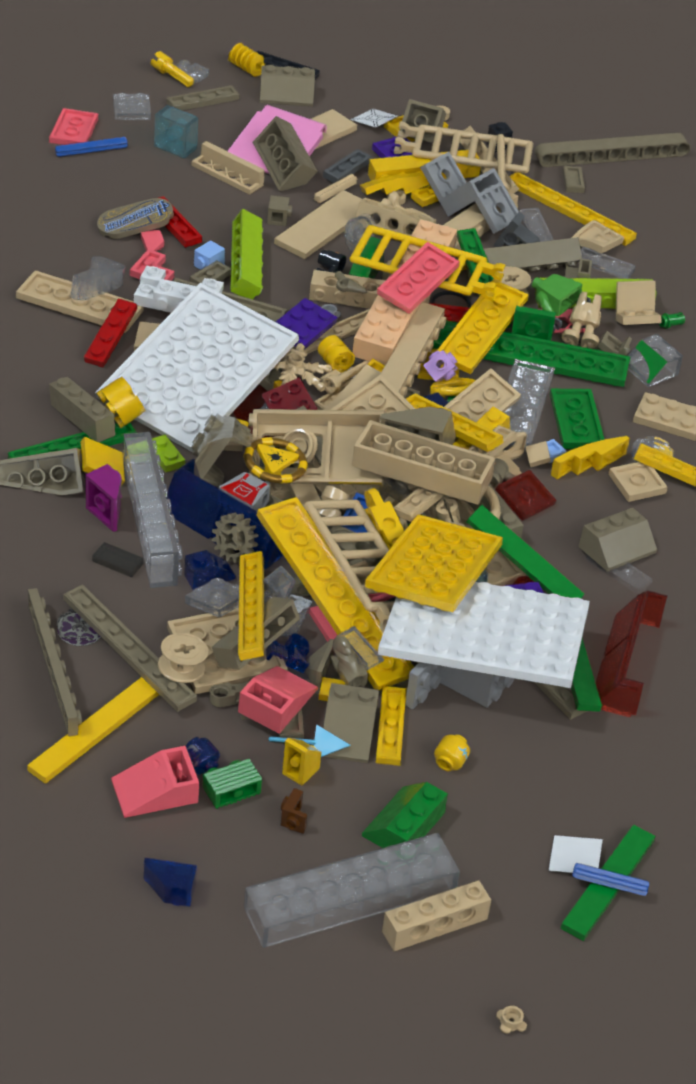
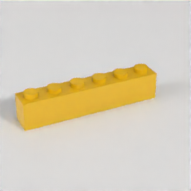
(409, 164)

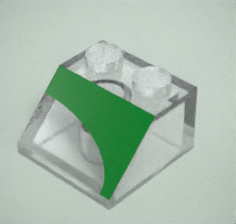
(654, 360)

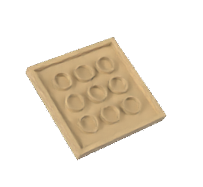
(211, 630)

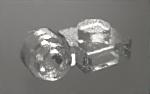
(196, 71)

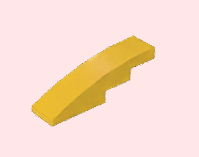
(405, 182)
(594, 455)

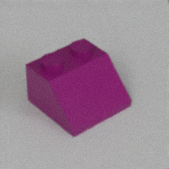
(104, 495)

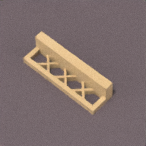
(232, 167)

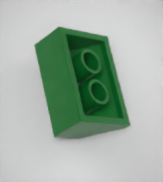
(407, 815)

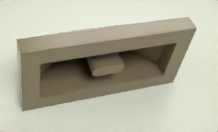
(320, 663)

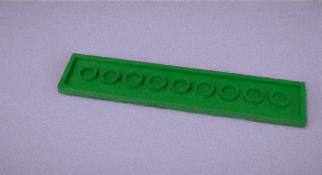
(565, 358)

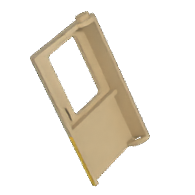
(339, 433)

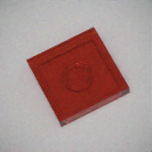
(526, 495)

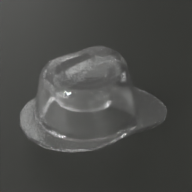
(355, 228)

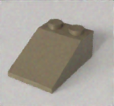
(427, 422)
(352, 719)

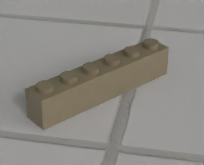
(536, 255)

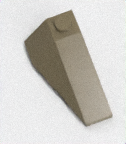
(46, 472)

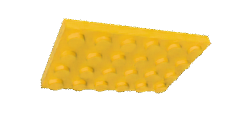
(434, 563)

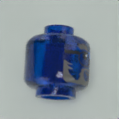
(203, 754)

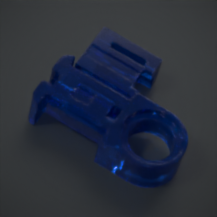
(294, 650)

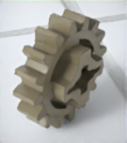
(234, 537)

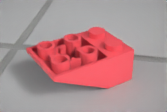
(275, 698)
(157, 783)

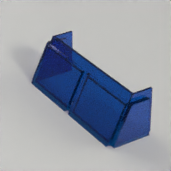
(202, 504)

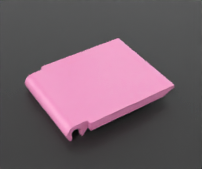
(307, 130)

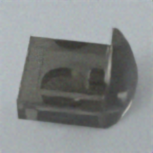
(396, 489)

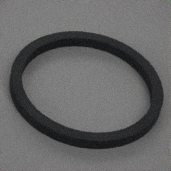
(451, 293)

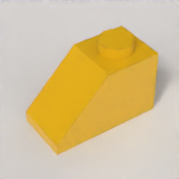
(300, 760)

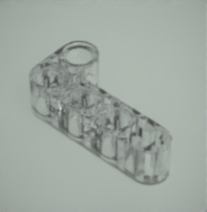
(101, 278)

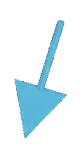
(323, 741)

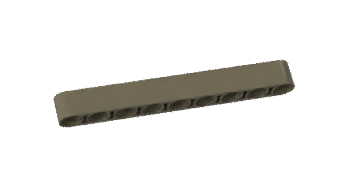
(612, 149)

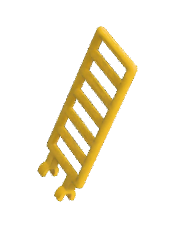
(473, 284)

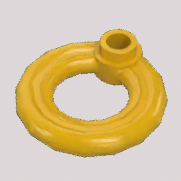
(450, 387)

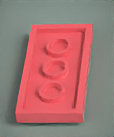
(418, 277)

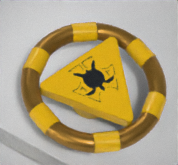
(275, 460)

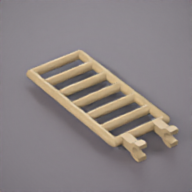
(418, 132)
(380, 608)

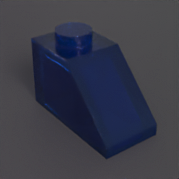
(205, 566)
(171, 880)

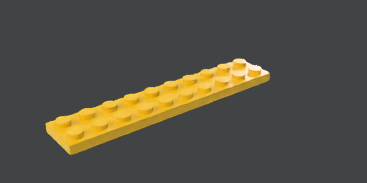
(327, 584)

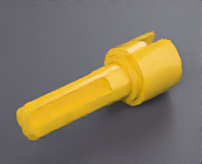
(165, 65)

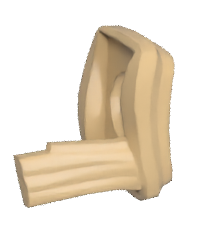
(513, 453)

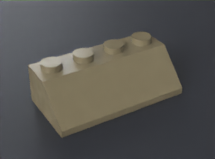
(284, 155)

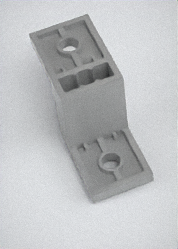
(456, 193)
(474, 685)

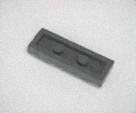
(348, 165)

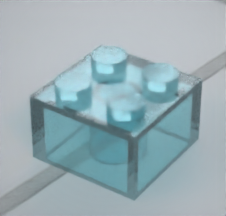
(176, 131)

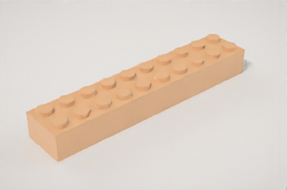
(385, 321)

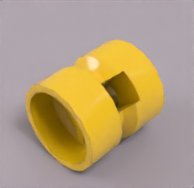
(336, 353)

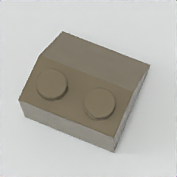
(420, 113)

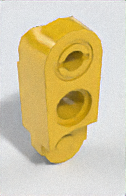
(383, 517)

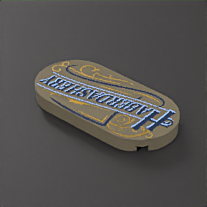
(135, 218)

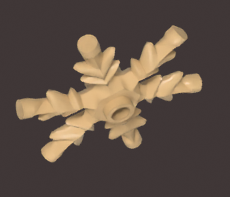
(294, 366)

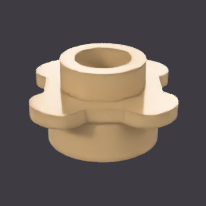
(511, 1013)

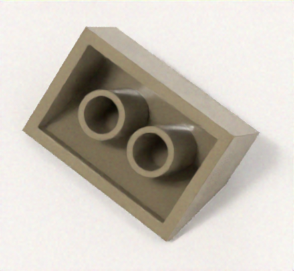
(287, 85)
(618, 539)

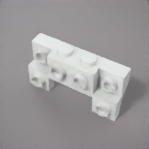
(164, 294)

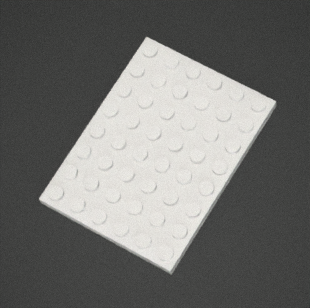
(202, 363)
(492, 633)

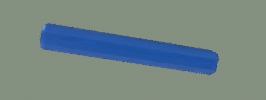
(92, 146)

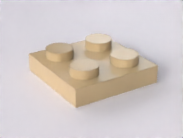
(637, 481)

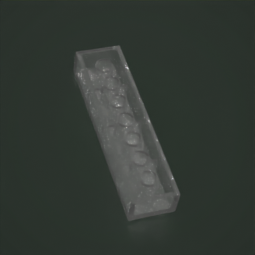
(152, 510)
(350, 889)

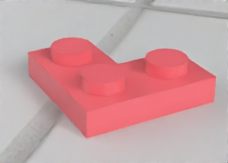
(150, 258)

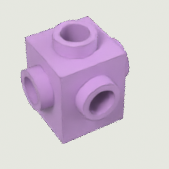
(434, 368)

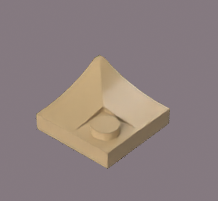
(598, 237)

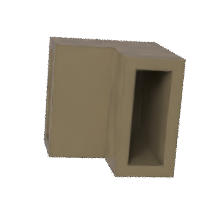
(582, 271)

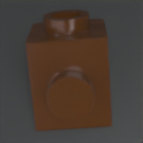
(291, 815)

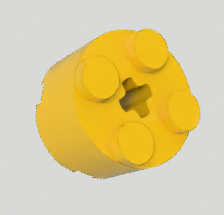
(121, 401)

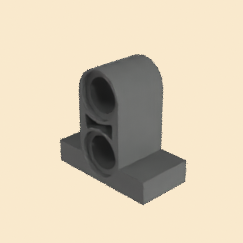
(516, 233)

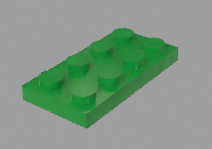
(576, 417)

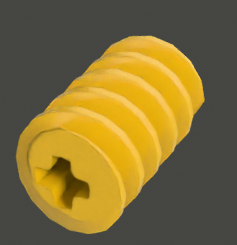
(246, 59)

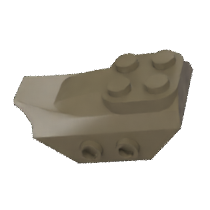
(210, 444)

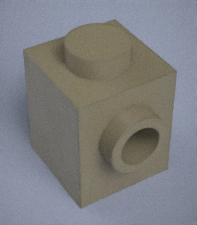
(279, 210)

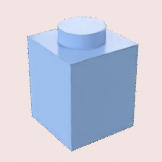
(208, 254)

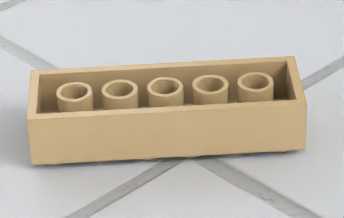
(423, 462)

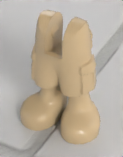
(585, 315)

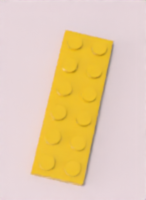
(483, 326)

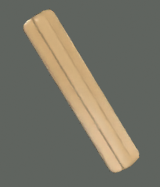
(335, 188)

